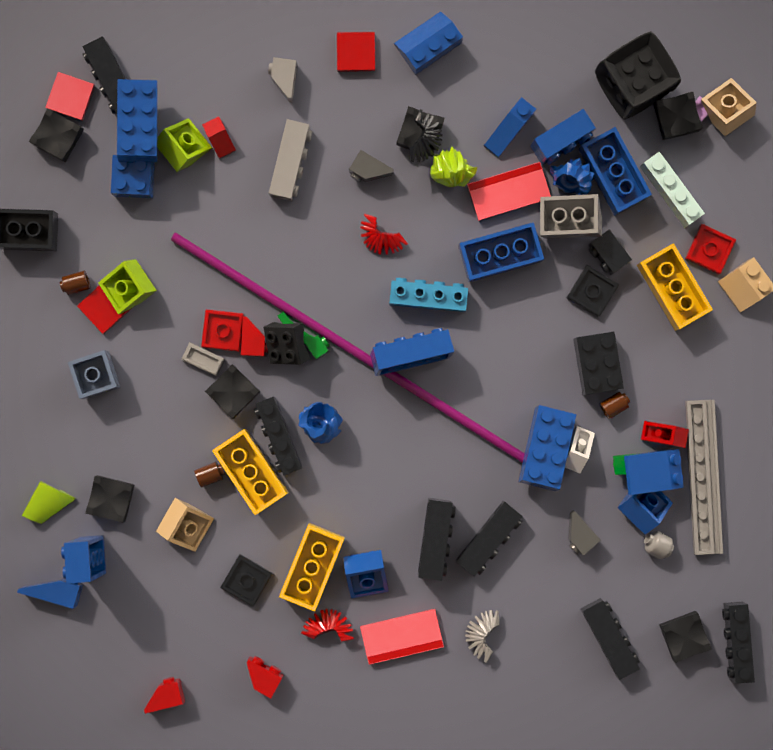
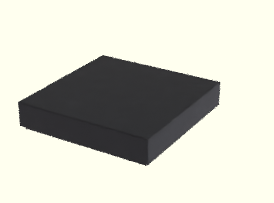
(592, 291)
(246, 580)

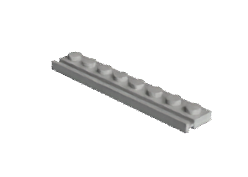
(704, 477)

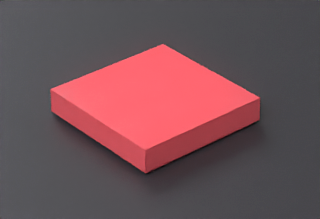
(70, 96)

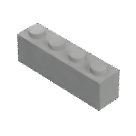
(289, 160)

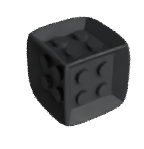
(637, 75)

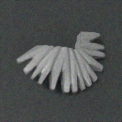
(480, 633)

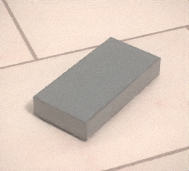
(203, 359)

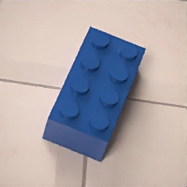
(137, 120)
(615, 171)
(501, 252)
(411, 352)
(547, 448)
(84, 559)

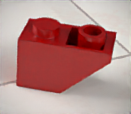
(264, 678)

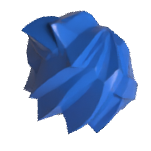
(573, 177)
(320, 422)

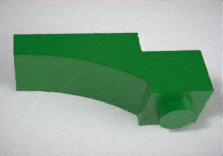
(316, 345)

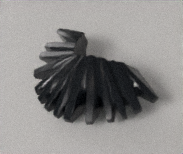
(427, 138)

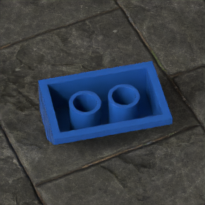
(429, 42)

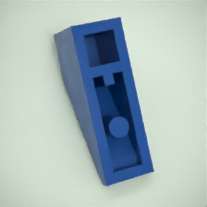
(510, 127)
(55, 592)

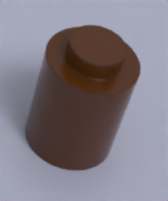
(75, 283)
(615, 405)
(209, 474)

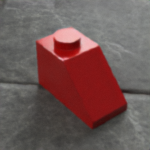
(253, 340)
(664, 434)
(167, 695)

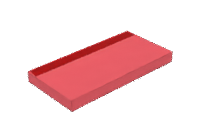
(508, 191)
(401, 636)

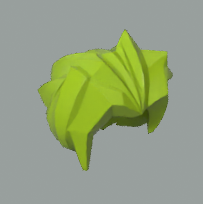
(451, 169)

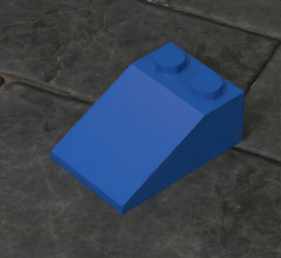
(653, 471)

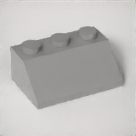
(570, 216)

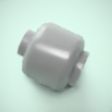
(658, 545)

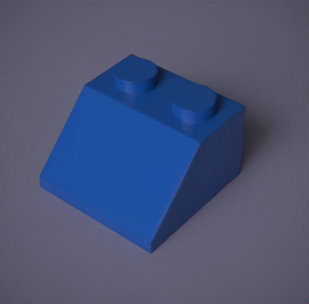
(645, 509)
(365, 574)

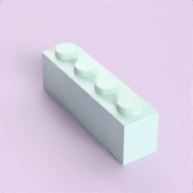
(672, 189)

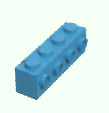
(428, 296)

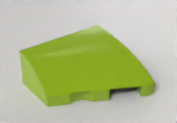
(46, 502)

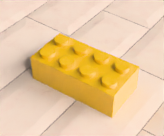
(674, 287)
(250, 471)
(311, 567)

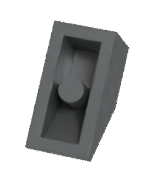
(369, 168)
(581, 534)

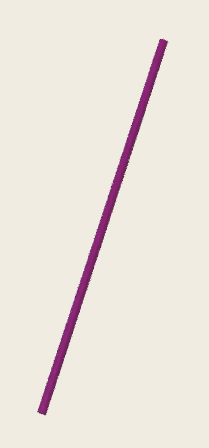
(347, 346)

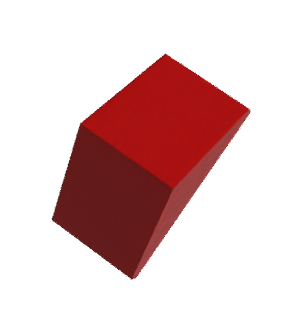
(218, 137)

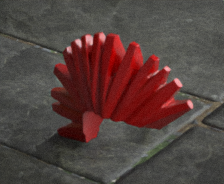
(379, 238)
(328, 624)

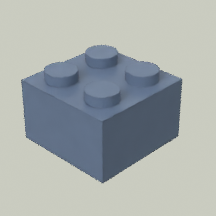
(94, 374)

